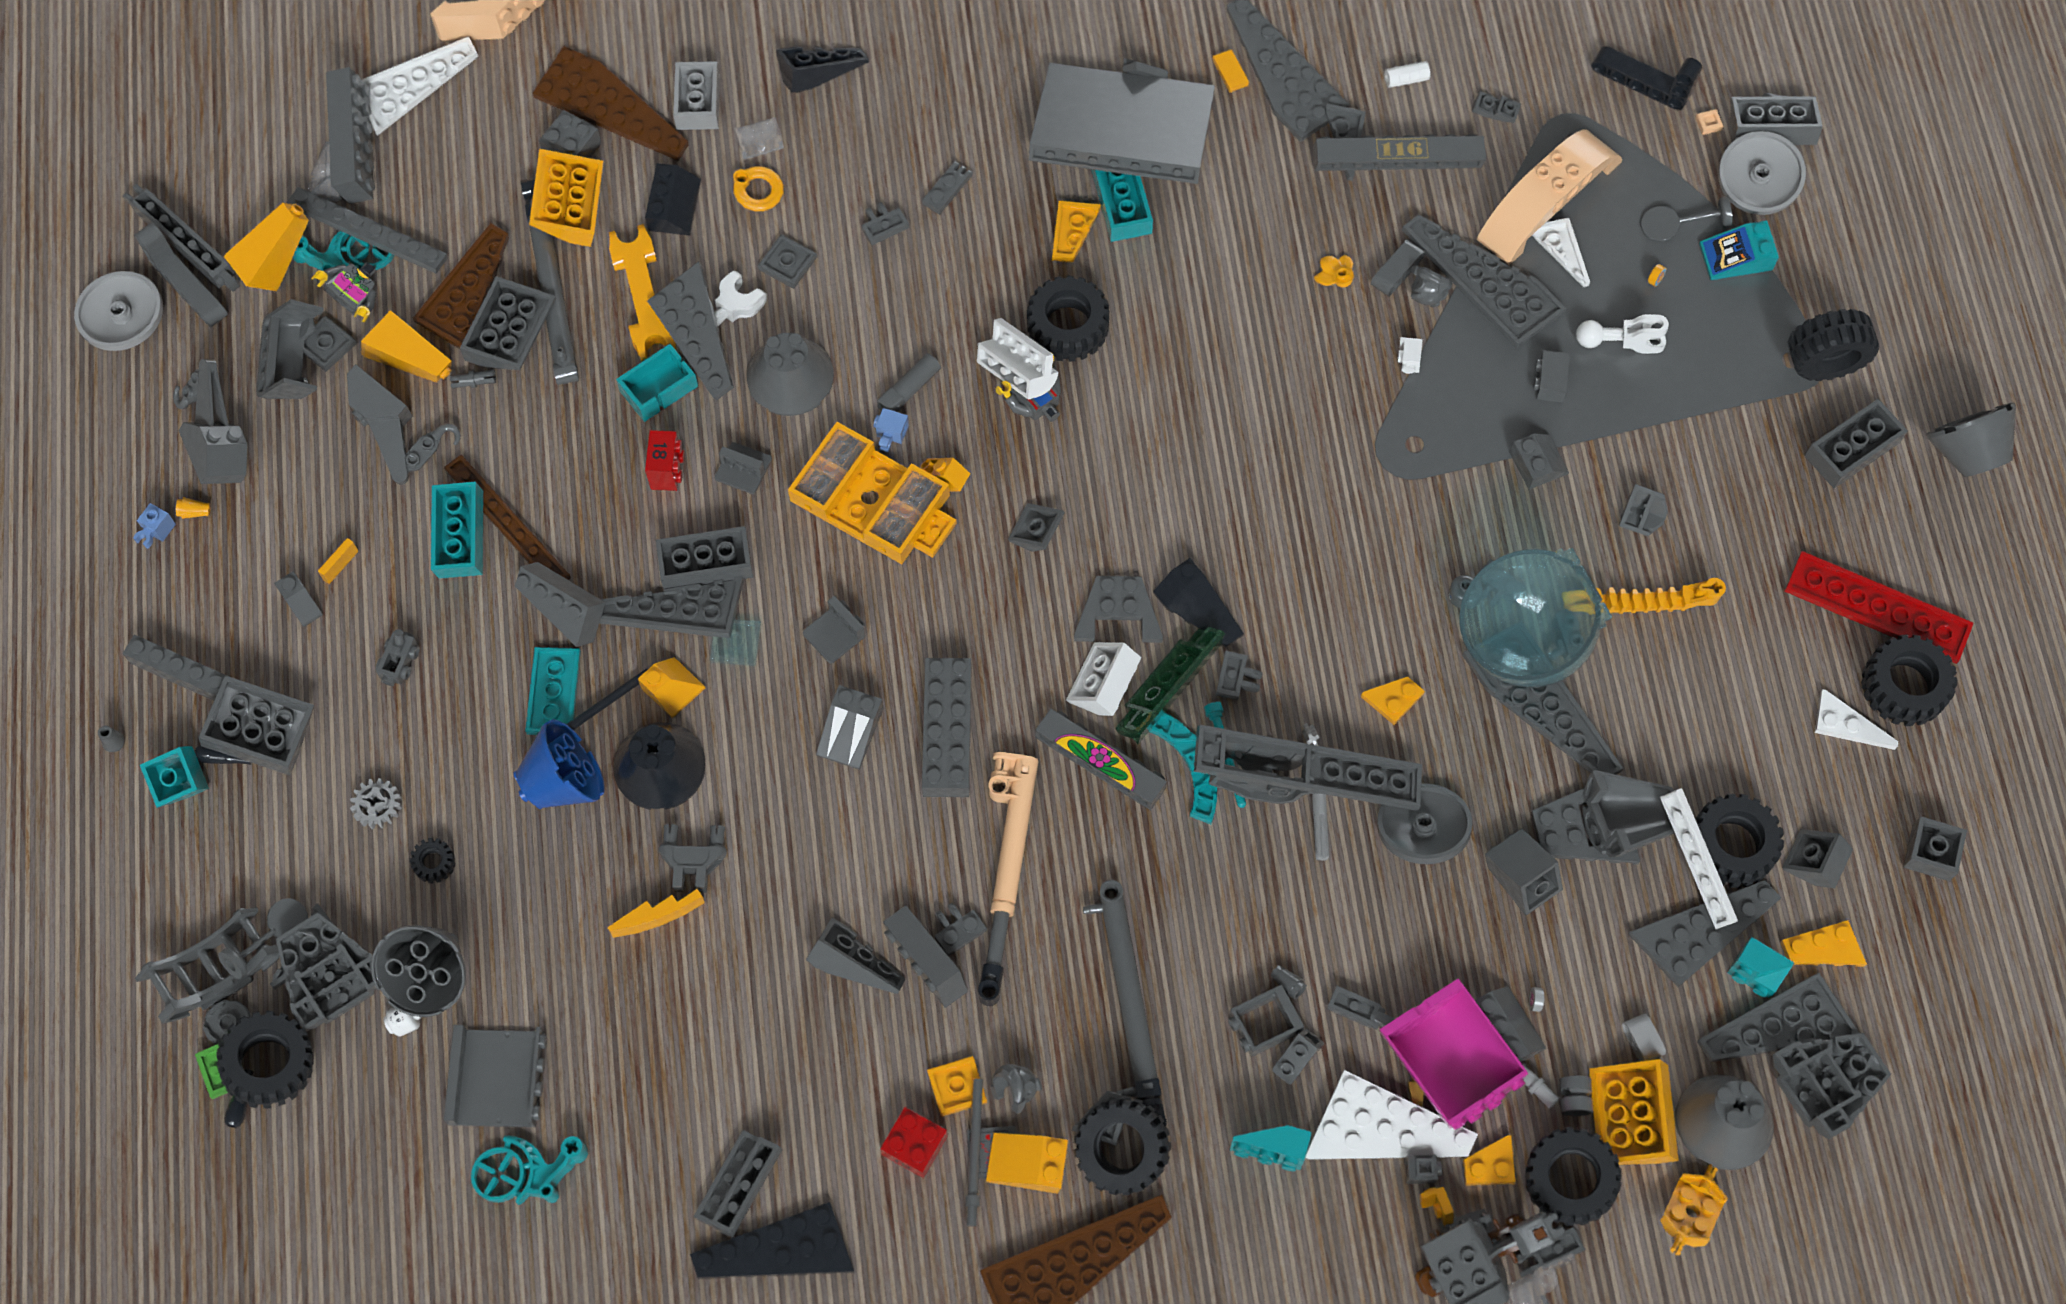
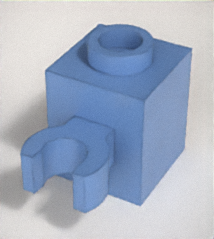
(890, 427)
(155, 524)

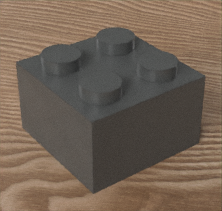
(571, 136)
(1935, 848)

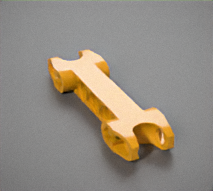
(634, 259)

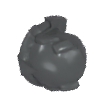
(1429, 286)
(1021, 1081)

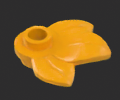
(1335, 271)

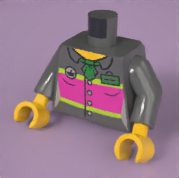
(350, 287)

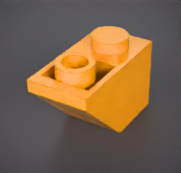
(947, 470)

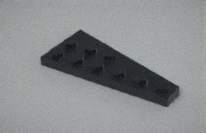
(788, 1247)

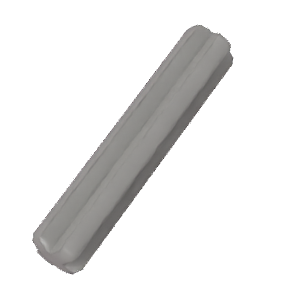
(1310, 734)

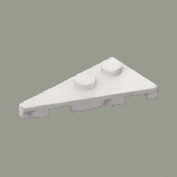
(1561, 243)
(1843, 722)

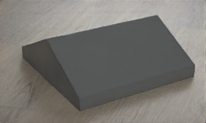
(1036, 527)

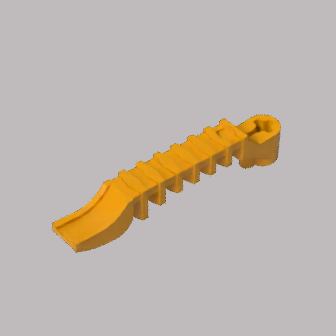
(1689, 596)

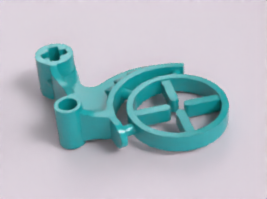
(333, 256)
(542, 1177)

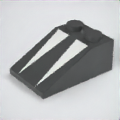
(850, 727)

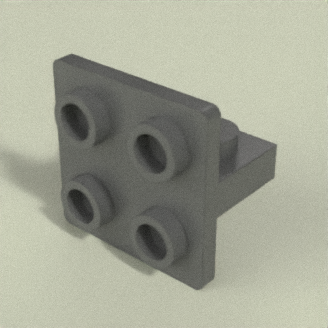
(742, 467)

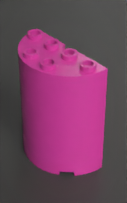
(1455, 1055)

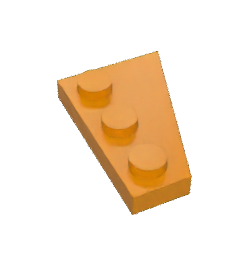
(1826, 945)

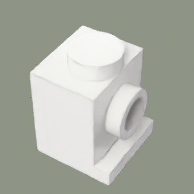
(1410, 354)

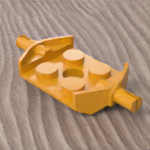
(1703, 1197)

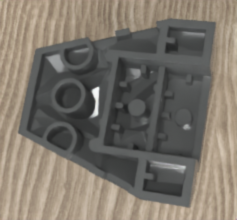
(323, 971)
(1830, 1080)

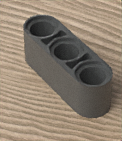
(1397, 268)

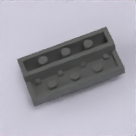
(738, 1183)

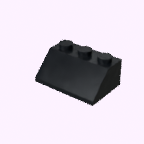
(672, 200)

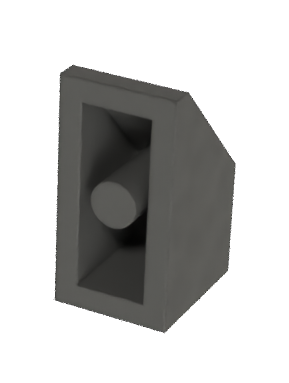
(298, 599)

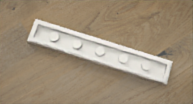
(1698, 858)

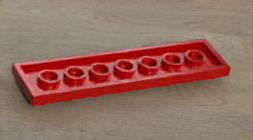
(1876, 605)

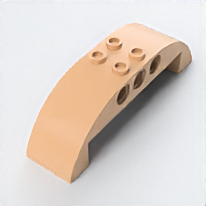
(1545, 192)

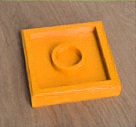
(954, 1085)

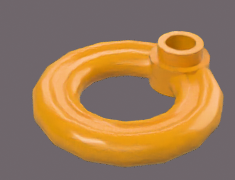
(751, 173)

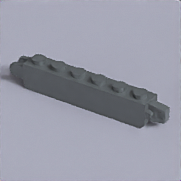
(182, 238)

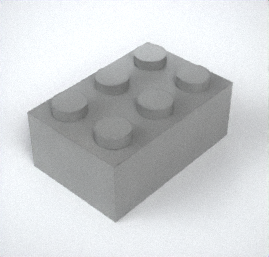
(696, 95)

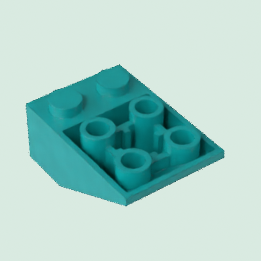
(1278, 1145)

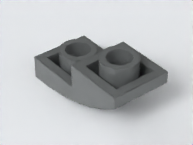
(1497, 109)

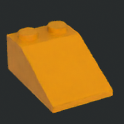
(1027, 1161)

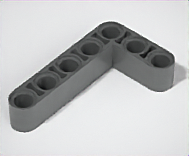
(178, 275)

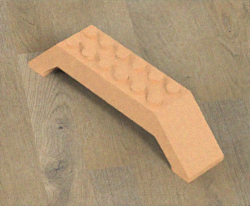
(481, 18)

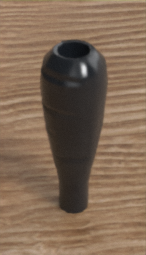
(210, 756)
(236, 1111)

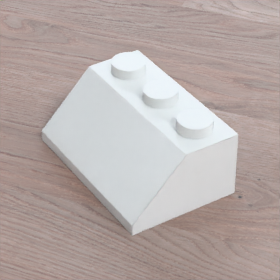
(1104, 678)

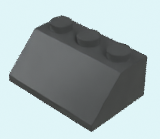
(1511, 1023)

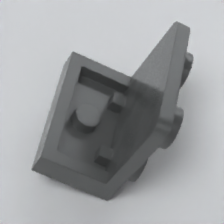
(835, 631)

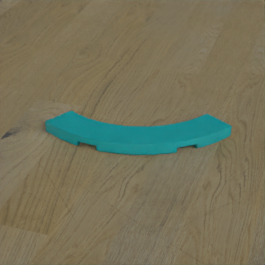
(1185, 743)

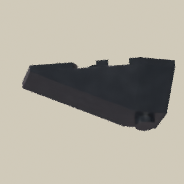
(808, 69)
(1195, 600)

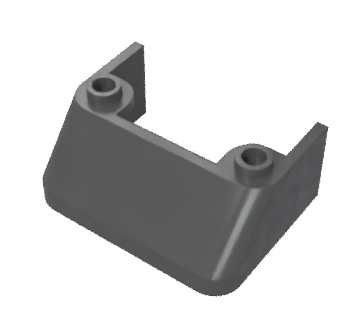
(283, 351)

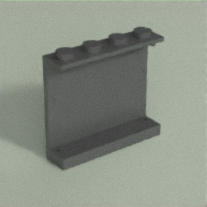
(495, 1078)

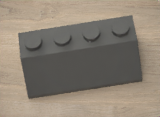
(1790, 117)

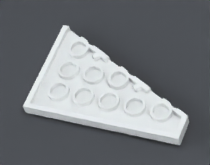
(1378, 1124)

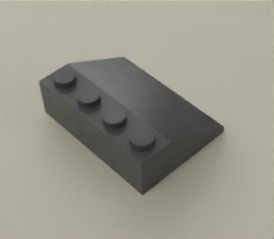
(506, 325)
(256, 725)

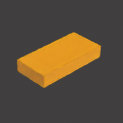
(1230, 71)
(338, 561)

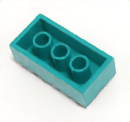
(1123, 204)
(457, 530)

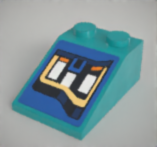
(1740, 251)

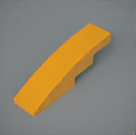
(646, 917)

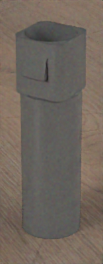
(909, 384)

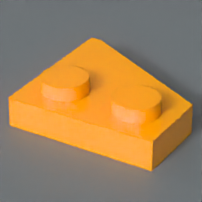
(1394, 698)

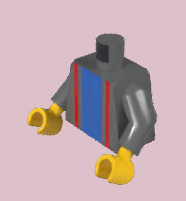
(1036, 406)

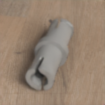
(1541, 1090)

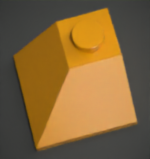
(670, 685)

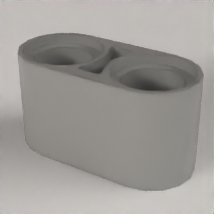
(1643, 1038)

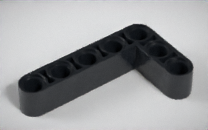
(1647, 80)

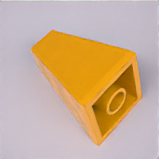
(269, 248)
(403, 348)

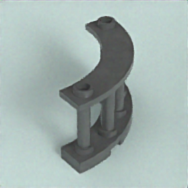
(223, 987)

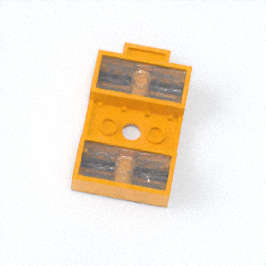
(907, 504)

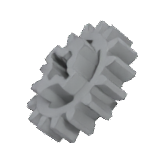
(369, 796)

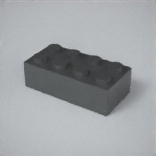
(1856, 443)
(704, 557)

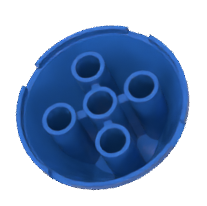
(558, 769)

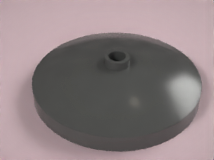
(1430, 833)

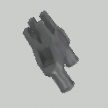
(692, 859)

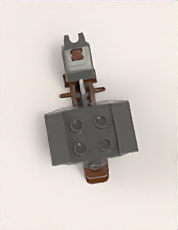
(1468, 1264)

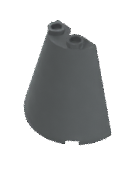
(1624, 813)

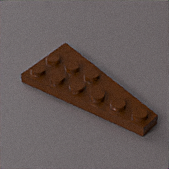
(461, 294)

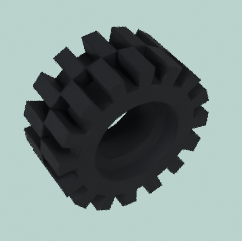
(427, 848)

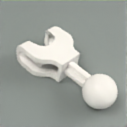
(734, 304)
(1634, 334)

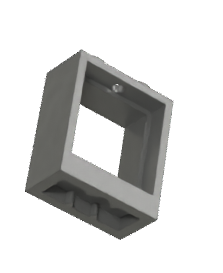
(1287, 1010)

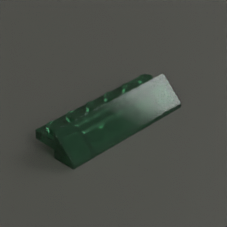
(1168, 682)

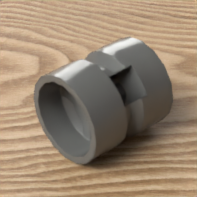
(1576, 1096)

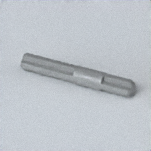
(1320, 826)

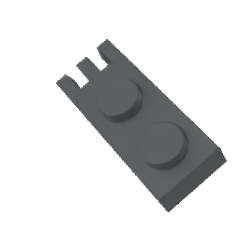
(947, 188)

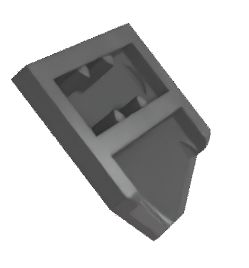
(1644, 511)

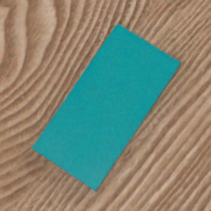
(552, 686)

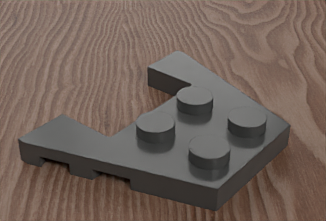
(1118, 600)

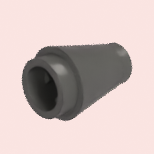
(111, 739)
(1292, 984)

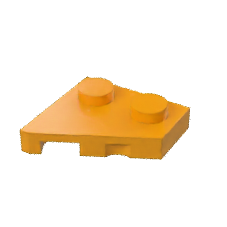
(1491, 1165)

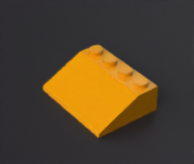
(566, 196)
(1635, 1111)

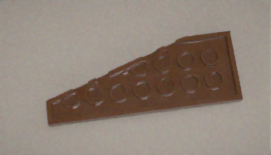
(598, 96)
(1075, 1262)

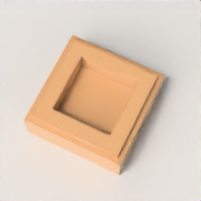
(1709, 122)

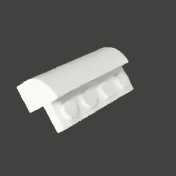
(1017, 360)

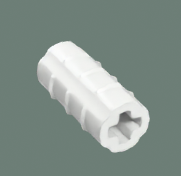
(1407, 74)

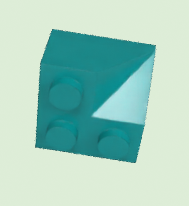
(174, 776)
(1760, 968)

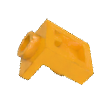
(1439, 1200)

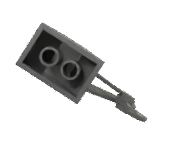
(386, 417)
(212, 443)

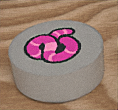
(1536, 999)

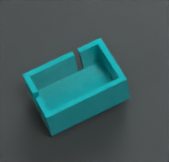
(657, 382)

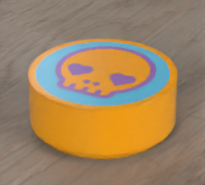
(1657, 275)

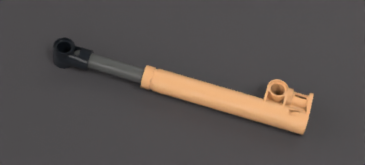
(1019, 780)

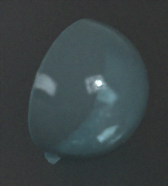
(1532, 617)

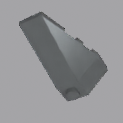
(844, 956)

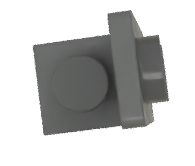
(1297, 1056)

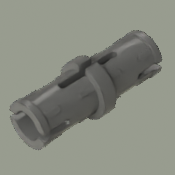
(473, 379)

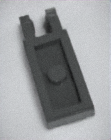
(1565, 1245)

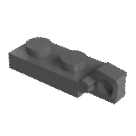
(1358, 1009)

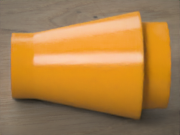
(191, 508)

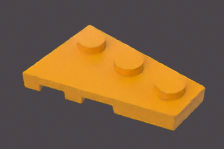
(1072, 228)

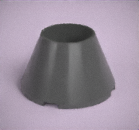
(1978, 440)

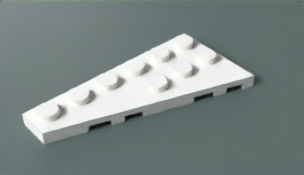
(407, 84)

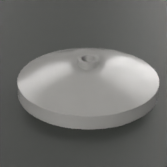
(1774, 160)
(118, 311)

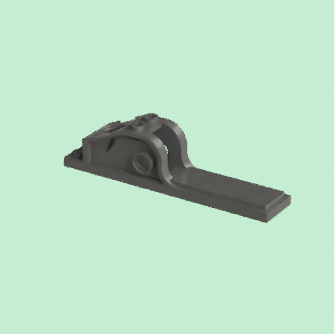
(1323, 770)

